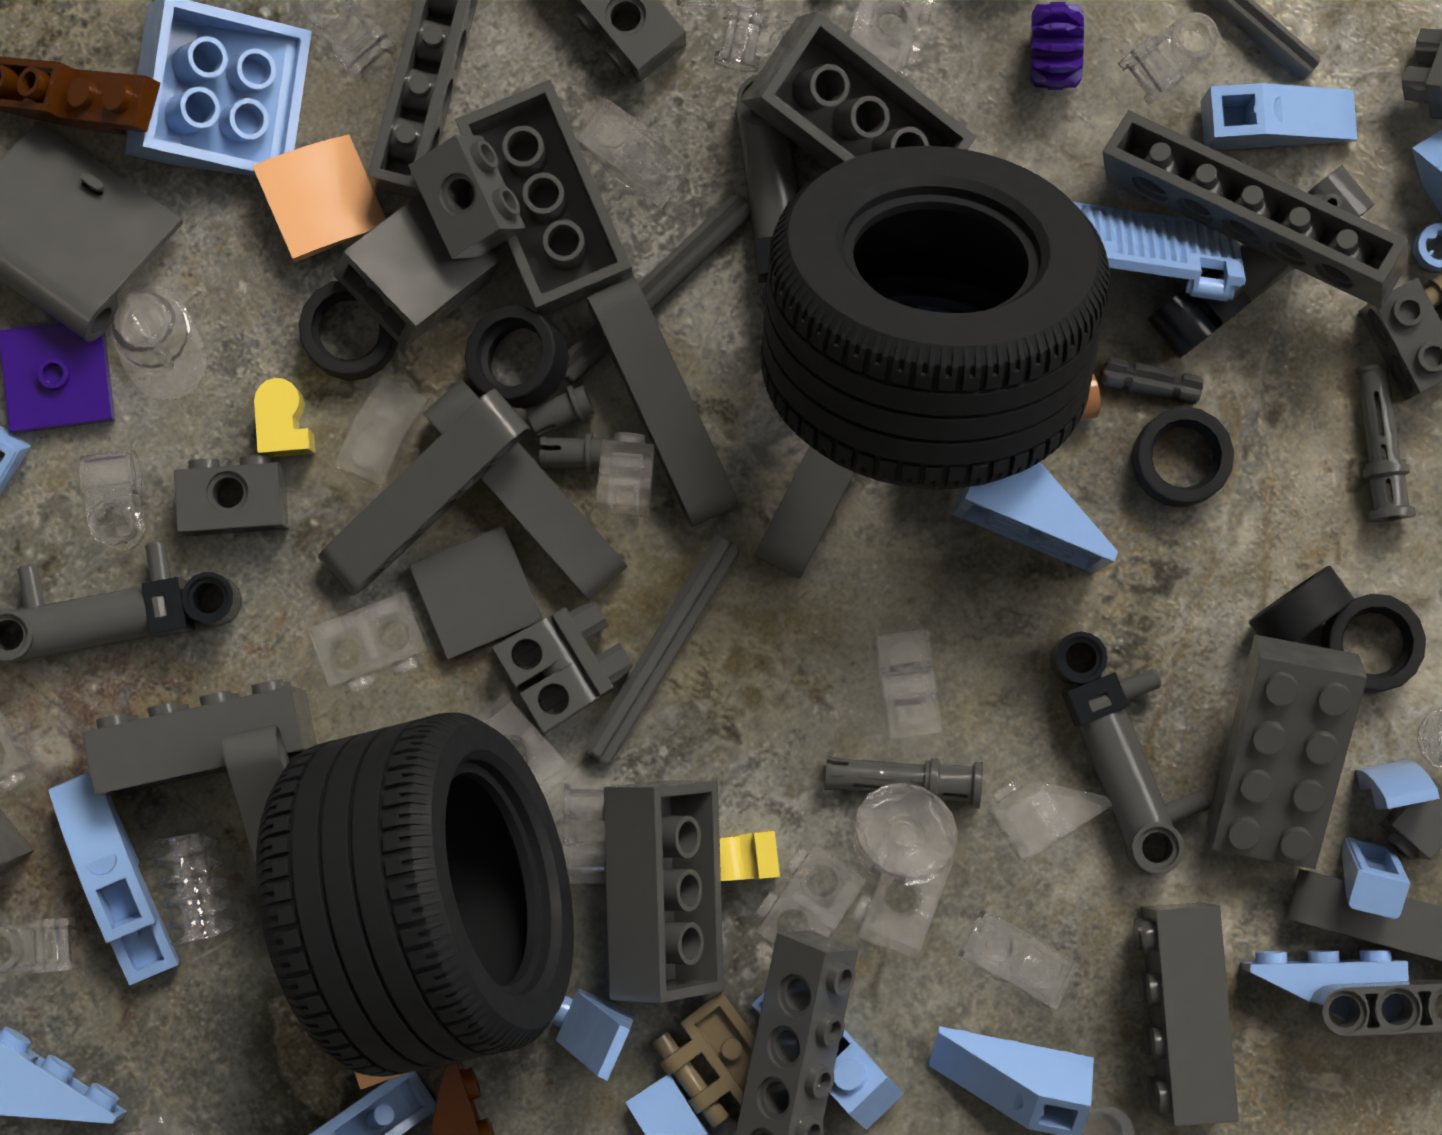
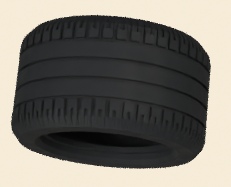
(916, 389)
(415, 896)

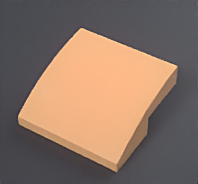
(319, 196)

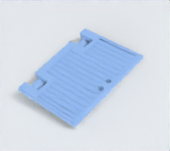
(1168, 248)

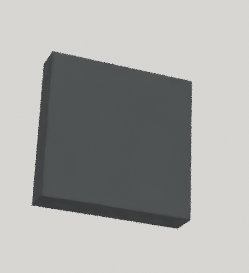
(476, 592)

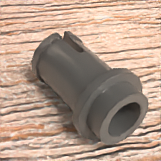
(560, 411)
(570, 453)

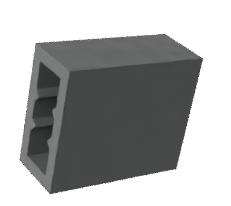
(408, 275)

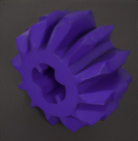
(1056, 45)

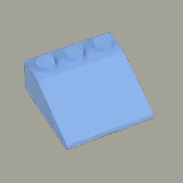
(224, 88)
(1039, 515)

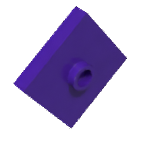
(54, 378)

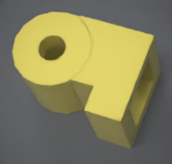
(277, 419)
(749, 856)

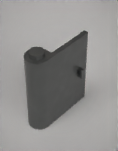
(65, 243)

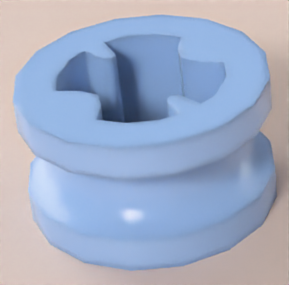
(1420, 253)

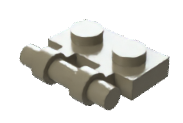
(726, 1044)

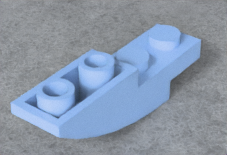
(112, 879)

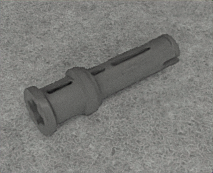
(1375, 382)
(945, 781)

